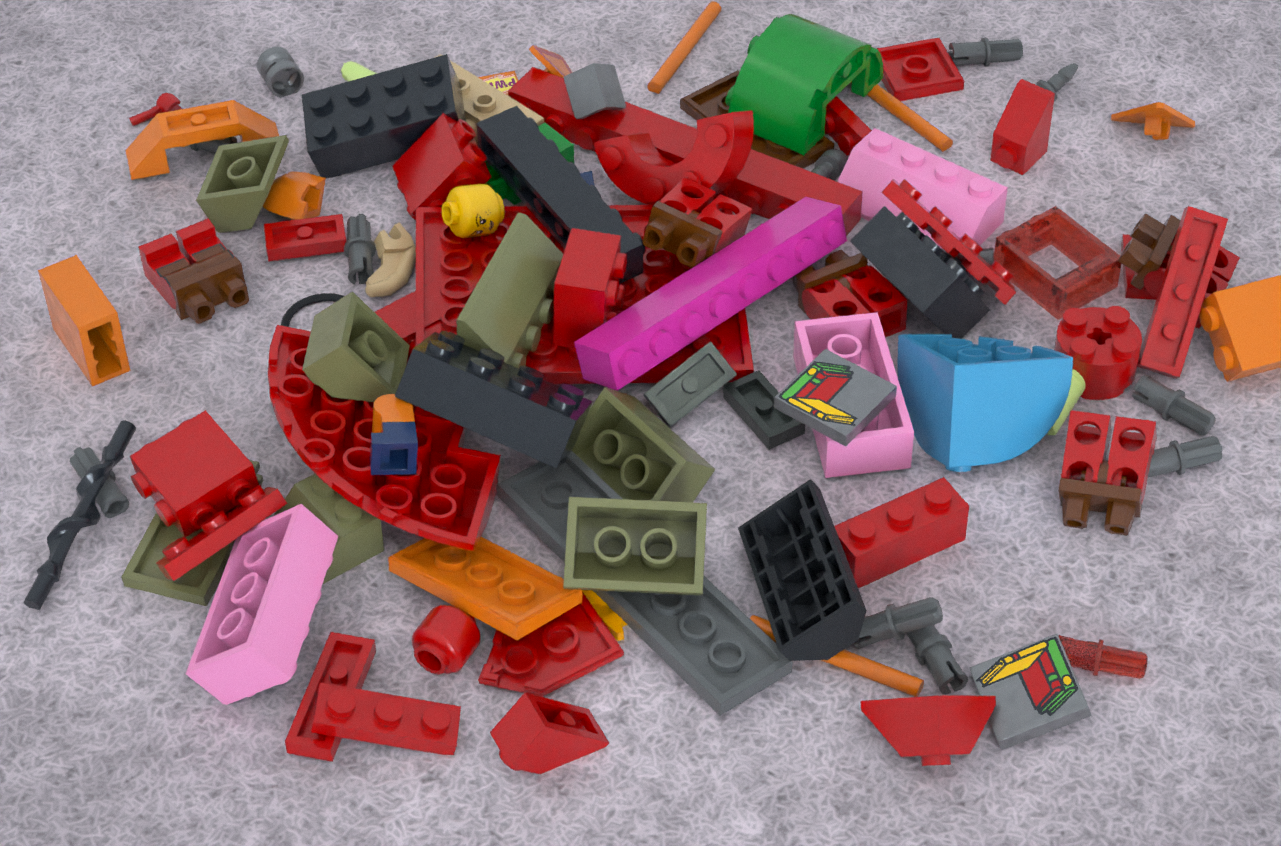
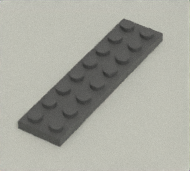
(696, 635)

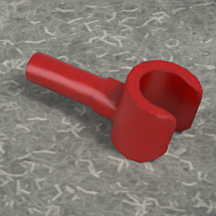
(165, 103)

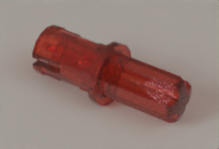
(1099, 657)

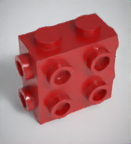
(438, 163)
(192, 473)

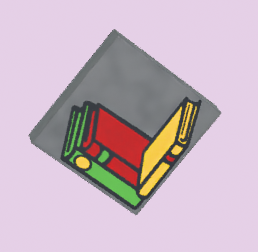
(835, 397)
(1032, 691)

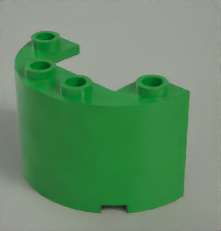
(795, 74)

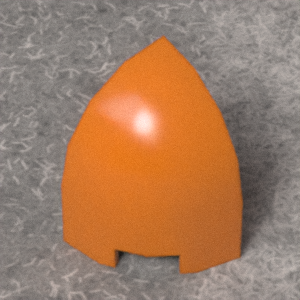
(296, 195)

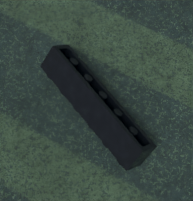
(552, 184)

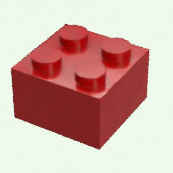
(587, 285)

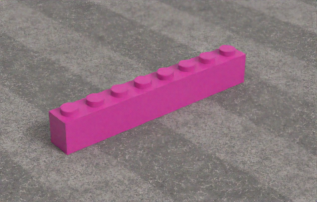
(710, 293)

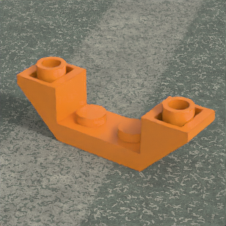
(190, 126)

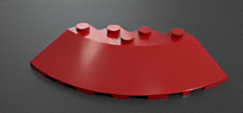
(452, 485)

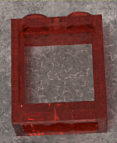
(1097, 262)

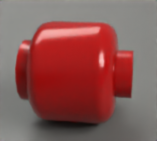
(445, 640)

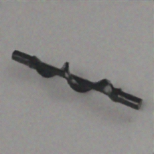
(85, 515)

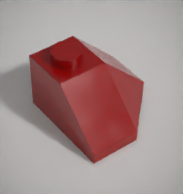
(931, 724)

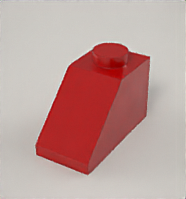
(1023, 128)
(546, 734)

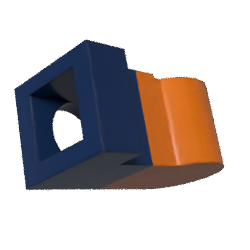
(393, 437)

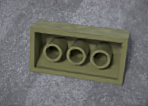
(513, 294)

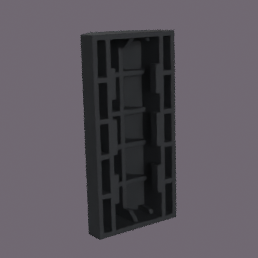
(804, 576)

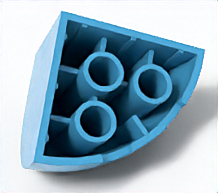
(980, 398)

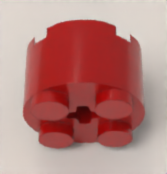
(1103, 348)

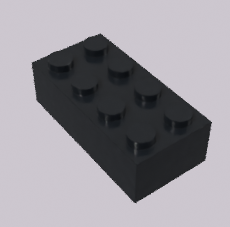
(378, 115)
(494, 397)

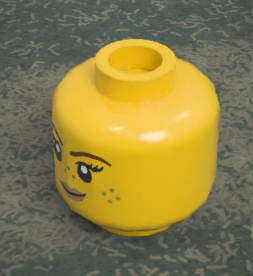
(473, 210)

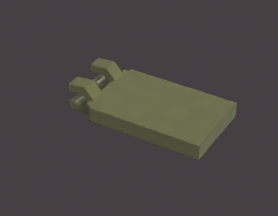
(194, 586)

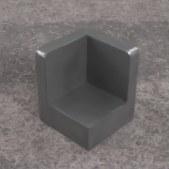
(594, 90)

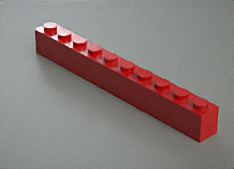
(763, 183)

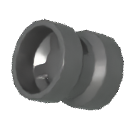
(280, 71)

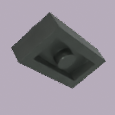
(689, 384)
(754, 402)

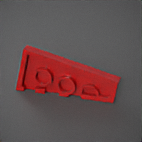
(966, 249)

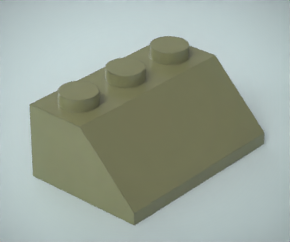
(639, 452)
(635, 546)

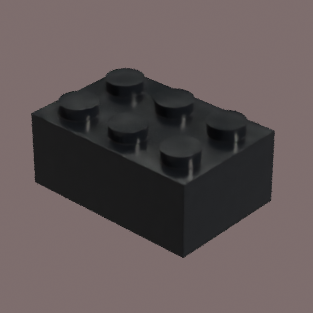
(922, 272)

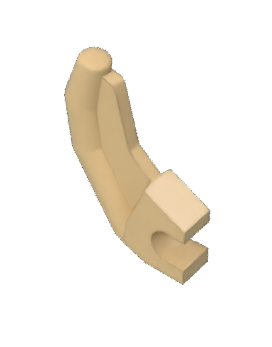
(397, 262)

